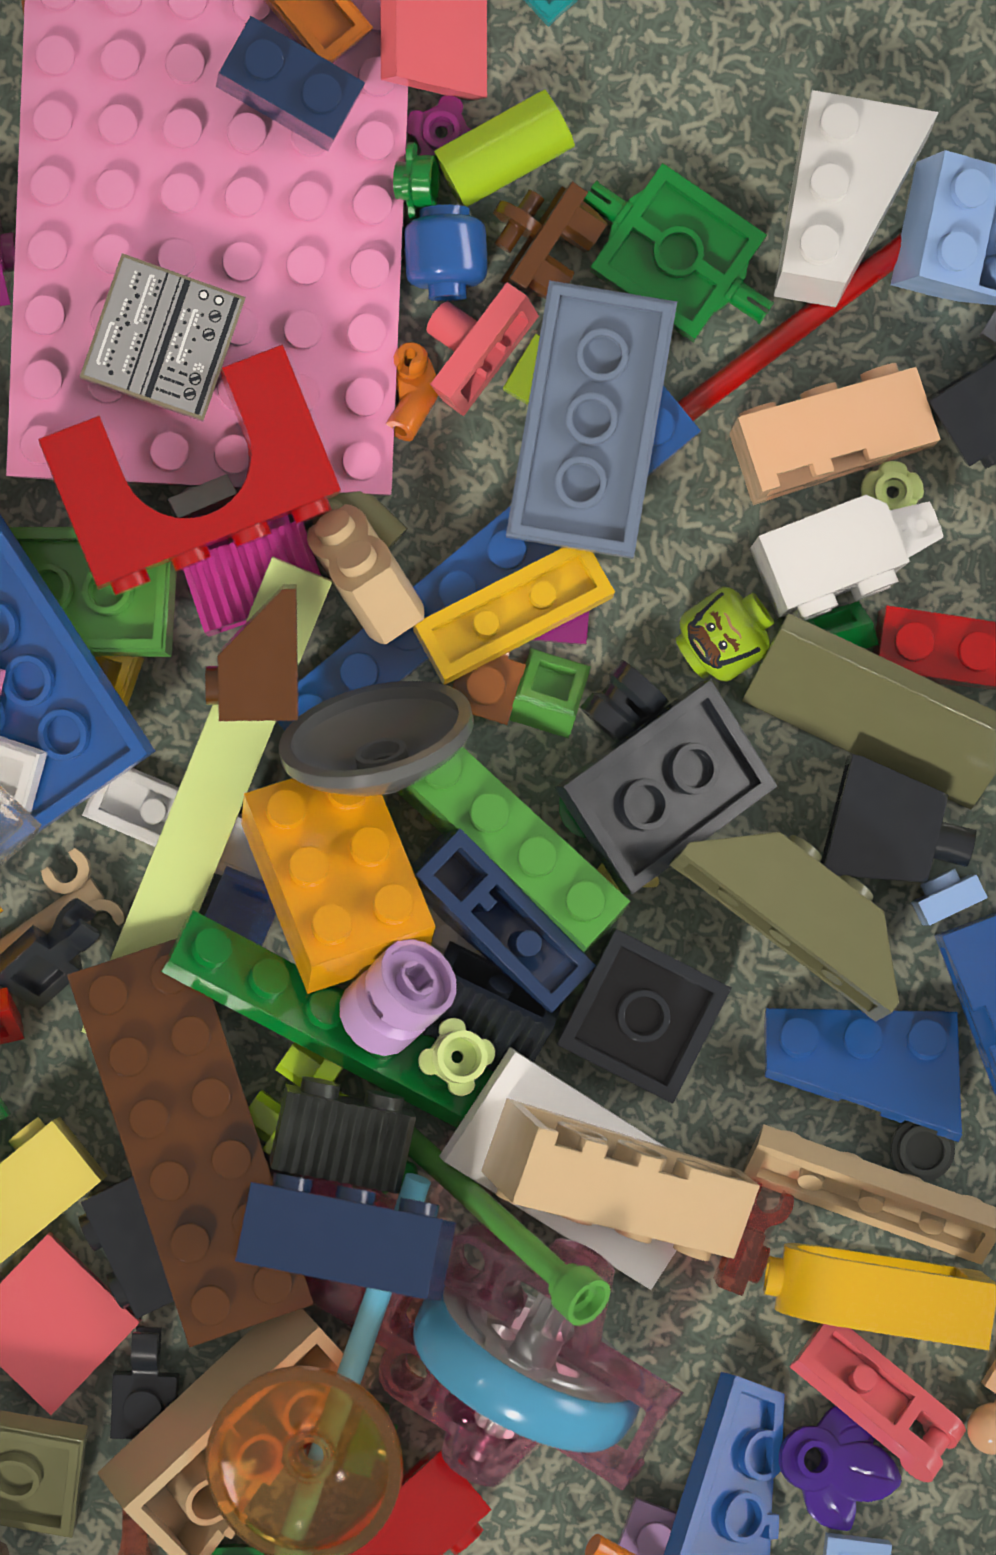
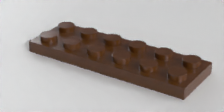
(184, 1138)

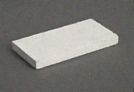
(531, 1084)

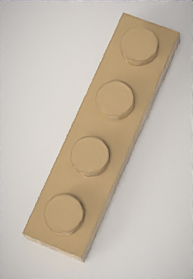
(872, 1194)

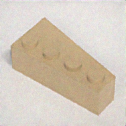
(618, 1182)
(163, 1469)

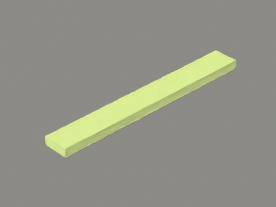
(210, 794)

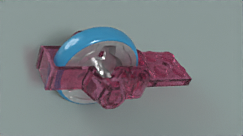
(508, 1364)

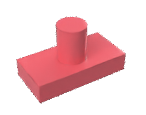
(478, 345)

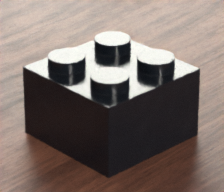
(643, 1015)

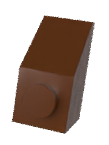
(259, 665)

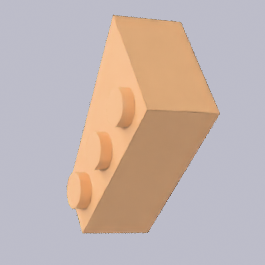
(833, 432)

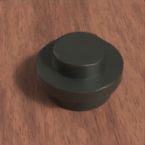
(921, 1152)

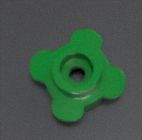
(416, 180)

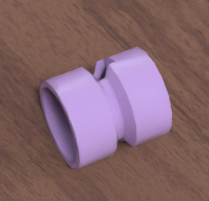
(397, 997)

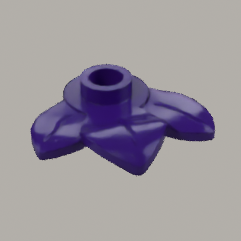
(848, 1468)

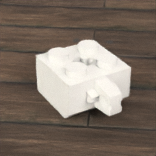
(841, 551)

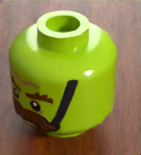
(724, 634)

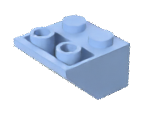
(950, 230)

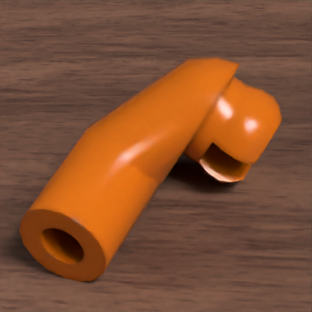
(413, 389)

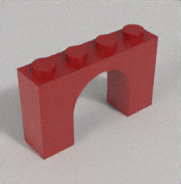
(283, 477)

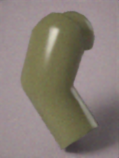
(381, 519)

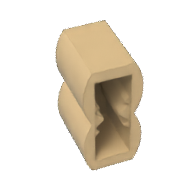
(365, 573)

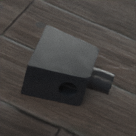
(890, 826)

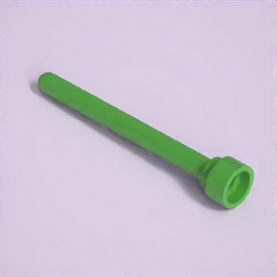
(574, 1289)

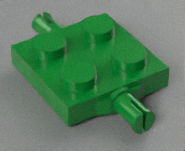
(679, 248)

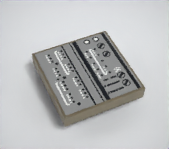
(162, 337)

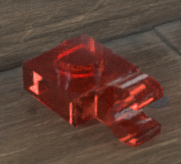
(751, 1253)

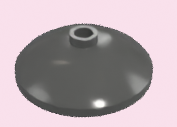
(377, 737)

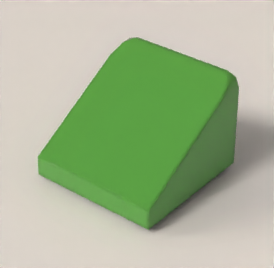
(549, 693)

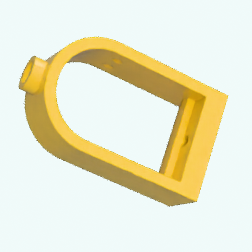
(883, 1294)

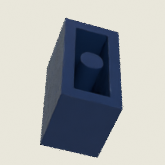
(289, 83)

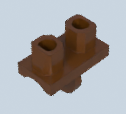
(564, 217)

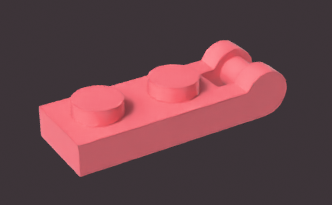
(879, 1398)

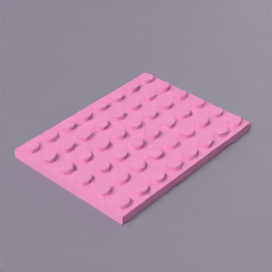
(155, 162)

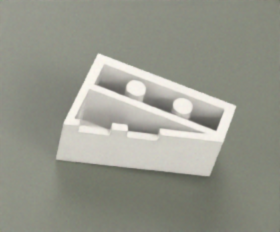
(842, 186)

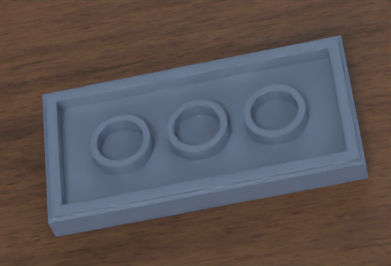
(591, 419)

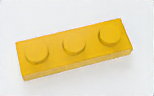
(512, 612)

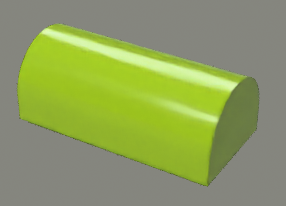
(504, 148)

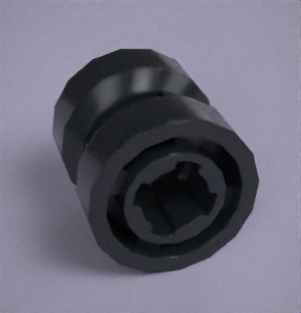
(623, 702)

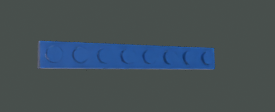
(469, 569)

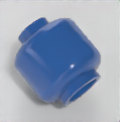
(446, 252)

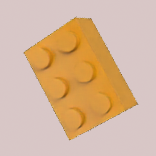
(334, 878)

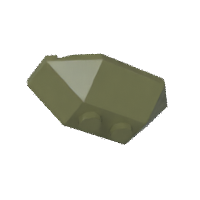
(801, 909)

